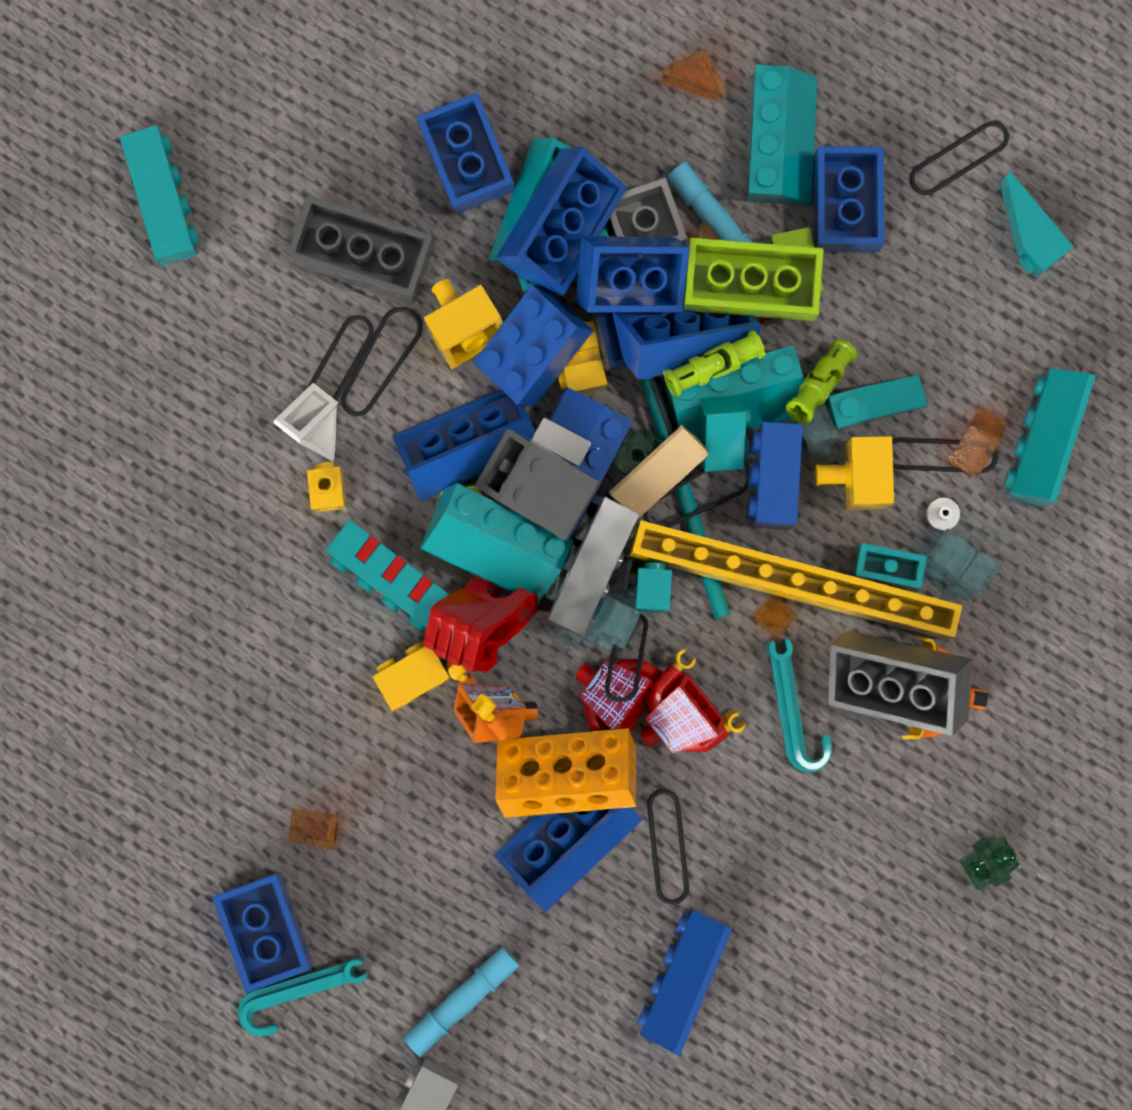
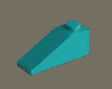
(1033, 232)
(875, 402)

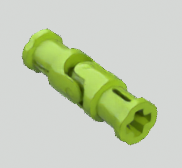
(704, 368)
(821, 381)

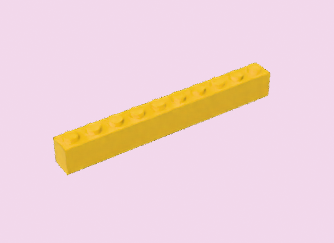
(795, 580)

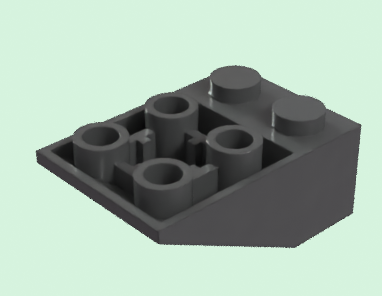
(537, 483)

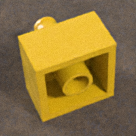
(462, 323)
(865, 473)

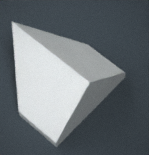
(312, 421)

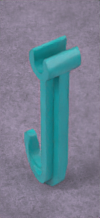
(790, 712)
(294, 989)

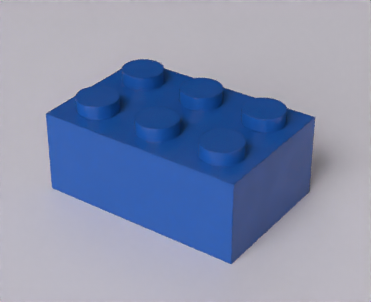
(465, 153)
(849, 198)
(632, 274)
(533, 346)
(775, 475)
(263, 932)

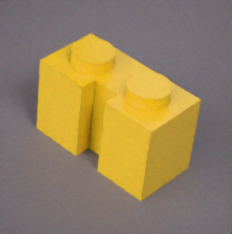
(585, 369)
(410, 677)

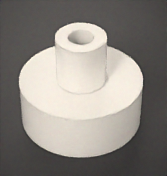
(935, 515)

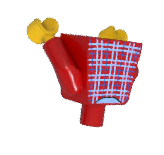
(606, 714)
(683, 714)

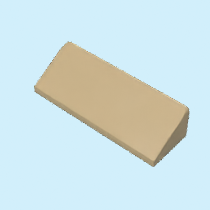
(660, 471)

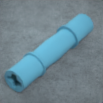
(704, 204)
(461, 1001)

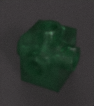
(627, 457)
(990, 862)

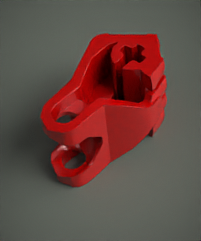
(475, 623)

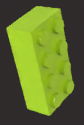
(753, 279)

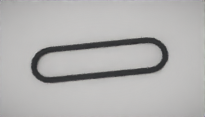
(952, 146)
(356, 360)
(936, 468)
(638, 669)
(654, 848)

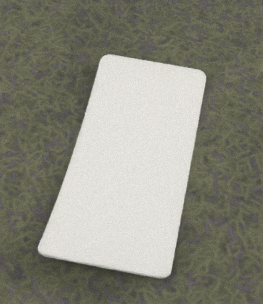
(561, 441)

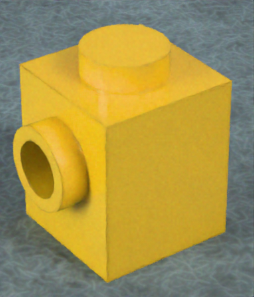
(326, 487)

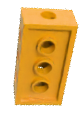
(566, 773)

